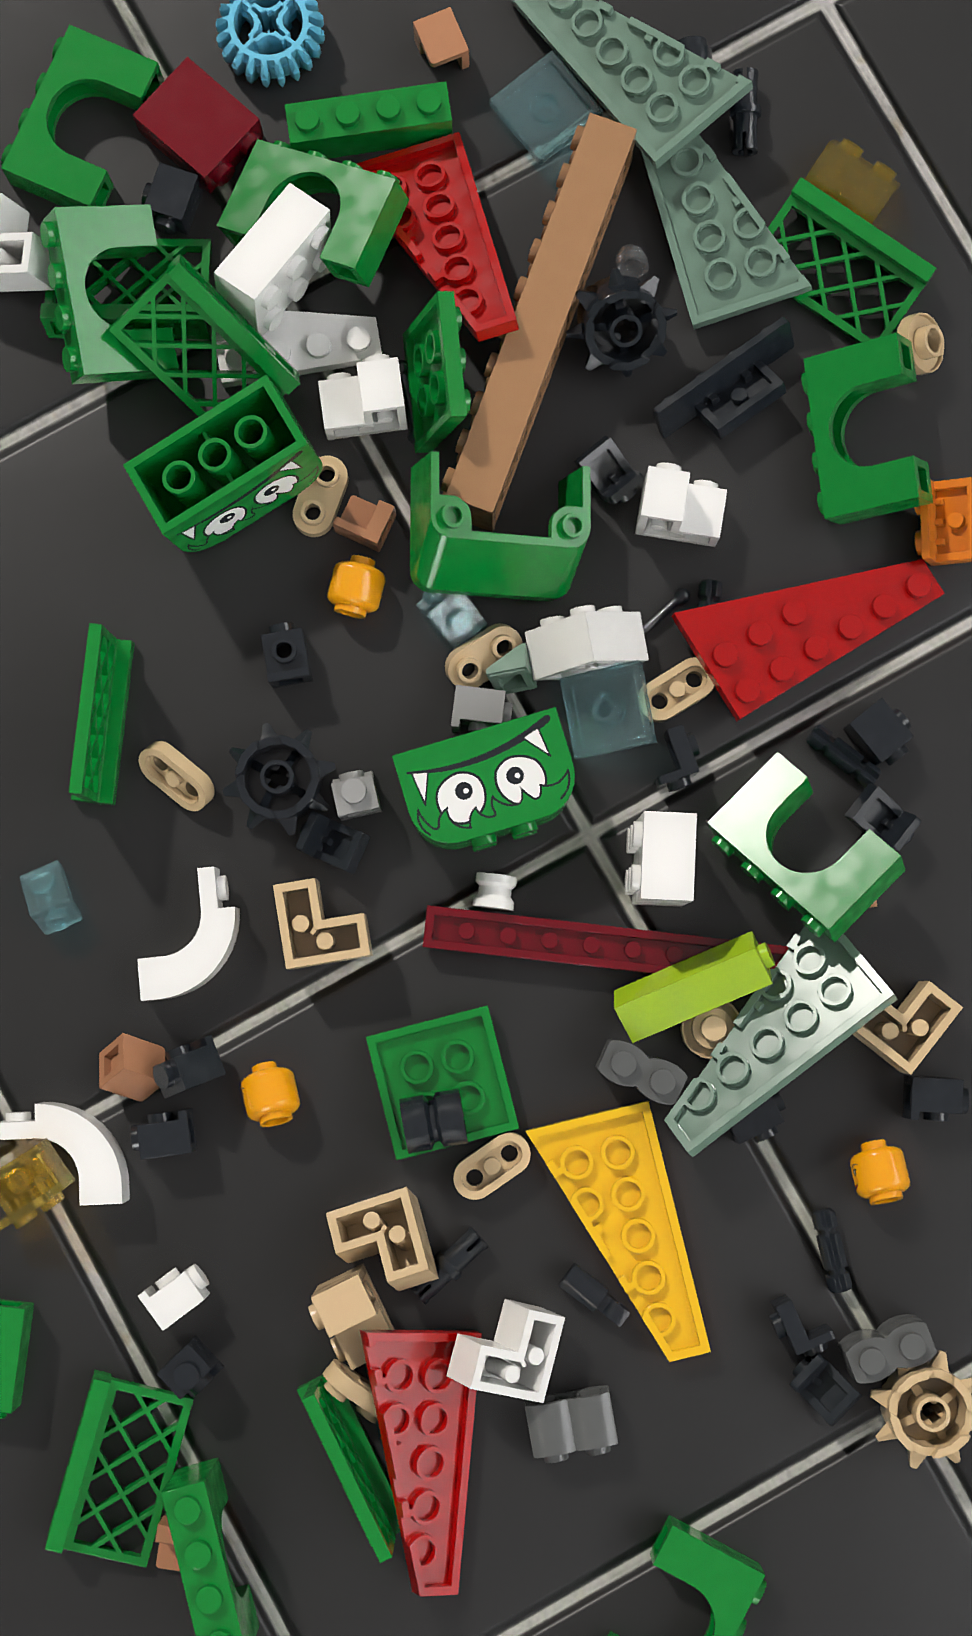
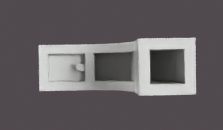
(206, 953)
(88, 1141)

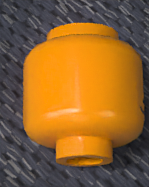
(356, 587)
(270, 1094)
(880, 1172)

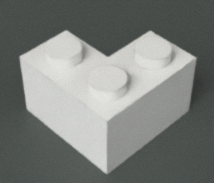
(22, 254)
(364, 402)
(680, 510)
(585, 642)
(517, 1359)

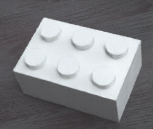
(275, 259)
(662, 859)

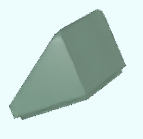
(512, 671)

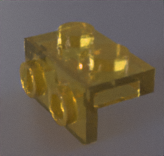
(853, 180)
(31, 1182)

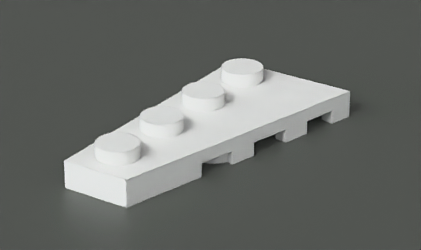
(312, 343)

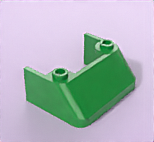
(487, 564)

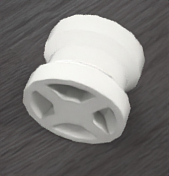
(494, 891)

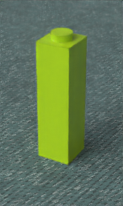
(694, 986)

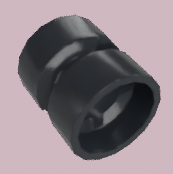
(433, 1121)

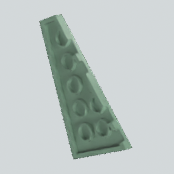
(636, 72)
(718, 239)
(815, 1003)

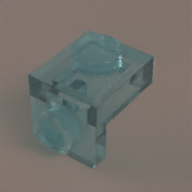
(452, 616)
(50, 898)

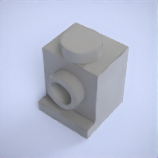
(479, 708)
(355, 794)

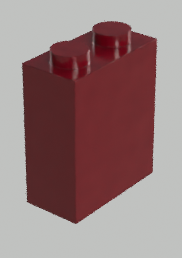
(199, 125)

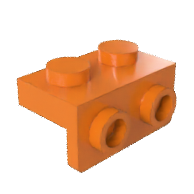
(946, 523)

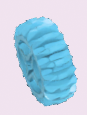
(254, 56)

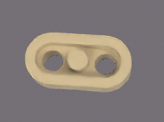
(324, 496)
(480, 651)
(676, 691)
(176, 776)
(492, 1165)
(349, 1384)

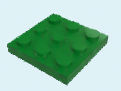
(436, 371)
(442, 1057)

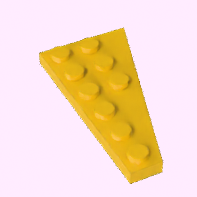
(623, 1196)

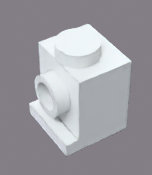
(176, 1295)

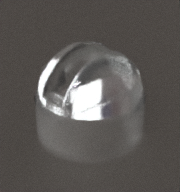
(636, 258)

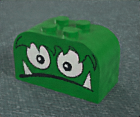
(225, 468)
(488, 782)

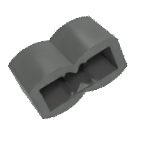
(651, 1076)
(897, 1342)
(572, 1423)

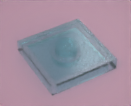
(544, 107)
(608, 710)

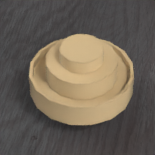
(926, 341)
(708, 1029)

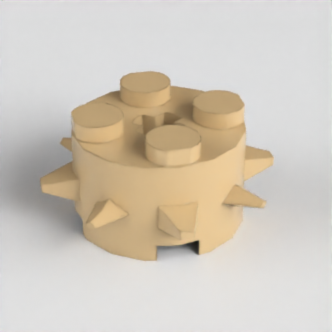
(931, 1435)

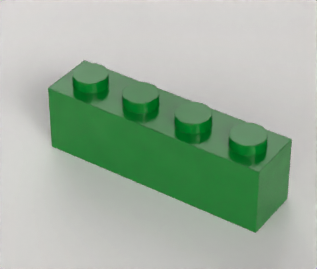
(370, 120)

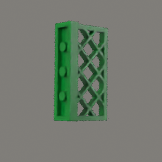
(867, 242)
(111, 312)
(222, 318)
(101, 717)
(83, 1461)
(354, 1464)

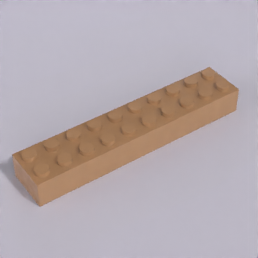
(544, 313)

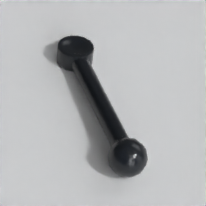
(403, 366)
(680, 597)

